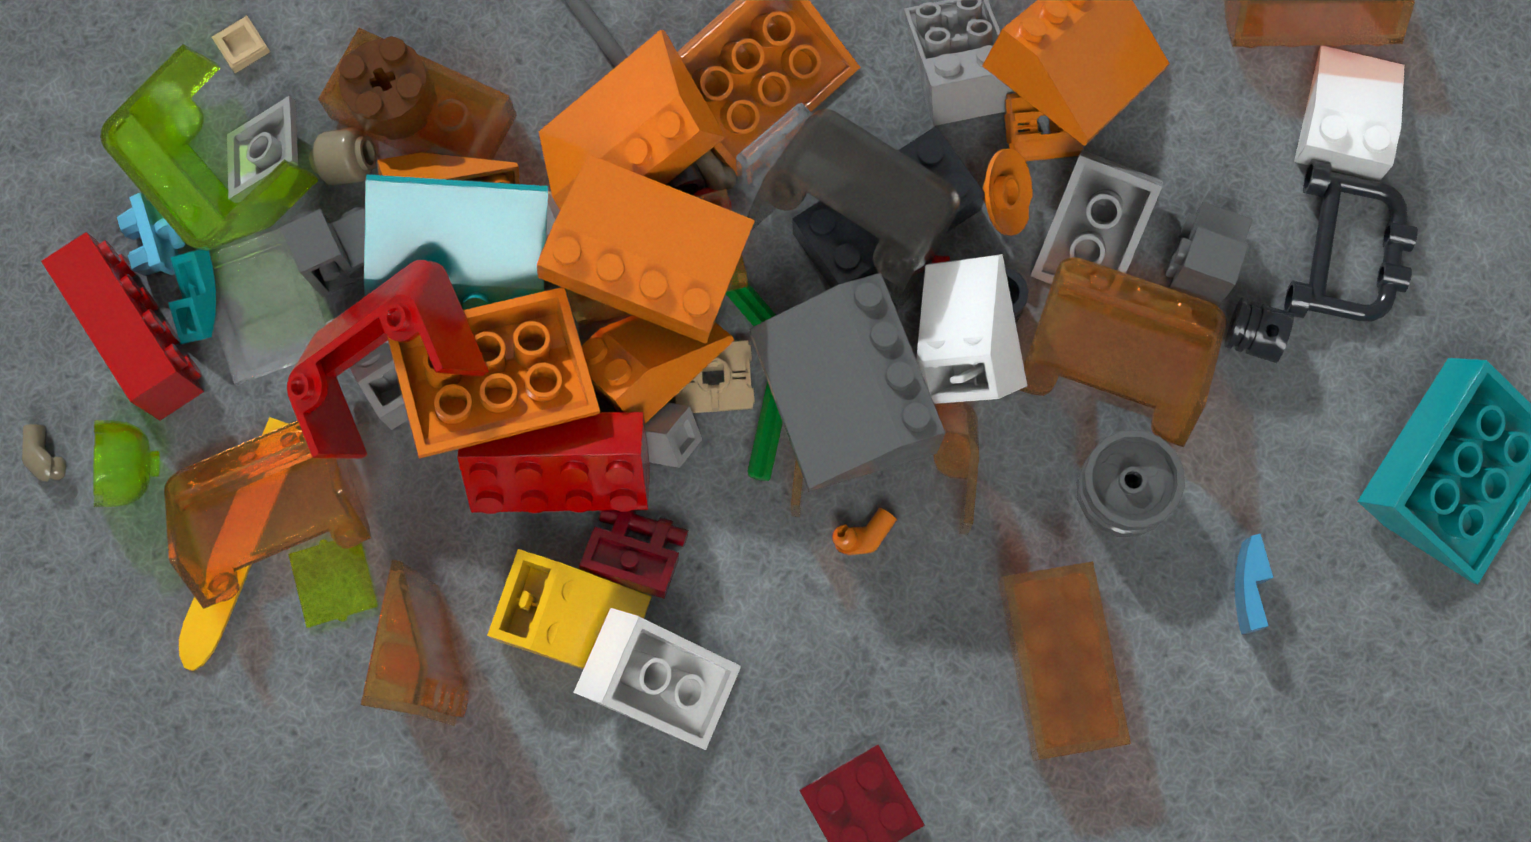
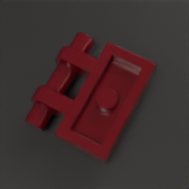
(632, 561)

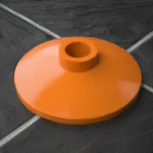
(1008, 192)

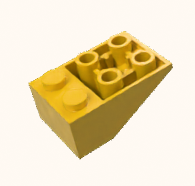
(558, 608)

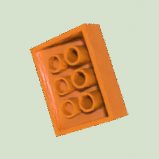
(1077, 60)
(761, 64)
(636, 117)
(644, 248)
(531, 382)

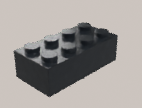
(846, 250)

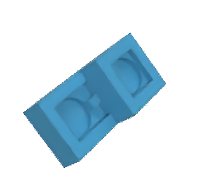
(1251, 570)

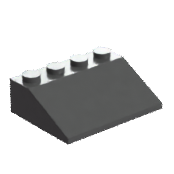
(847, 384)

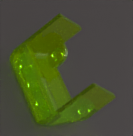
(152, 146)

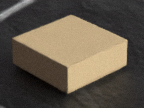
(240, 44)

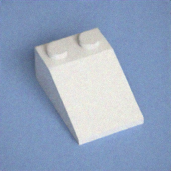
(1353, 114)
(657, 678)

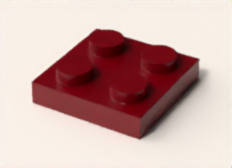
(862, 802)

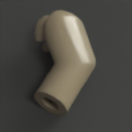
(35, 456)

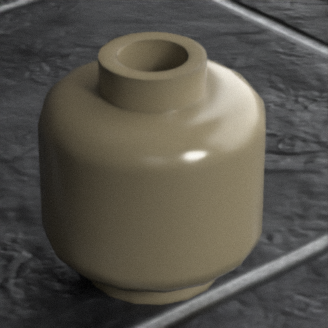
(343, 156)

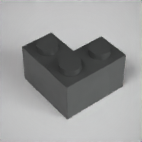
(328, 252)
(1209, 253)

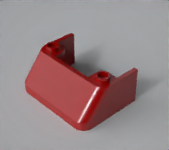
(405, 306)

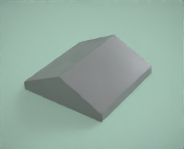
(260, 147)

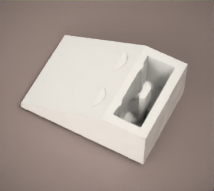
(969, 332)

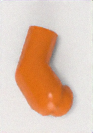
(866, 538)

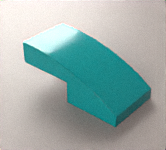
(197, 309)

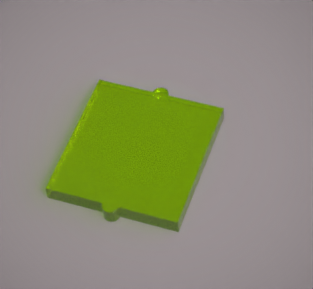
(332, 582)

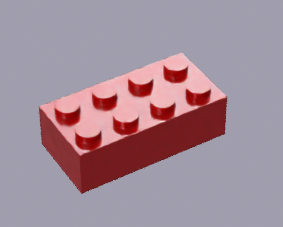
(124, 325)
(562, 467)

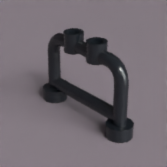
(1397, 238)

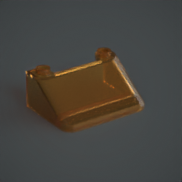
(1128, 343)
(255, 506)

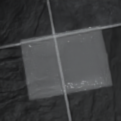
(263, 307)

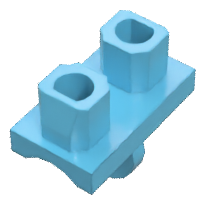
(157, 236)

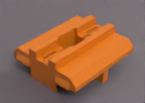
(1030, 143)

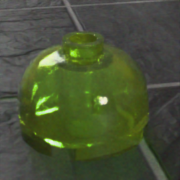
(121, 463)

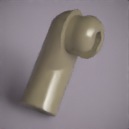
(714, 174)

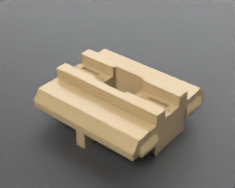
(730, 395)

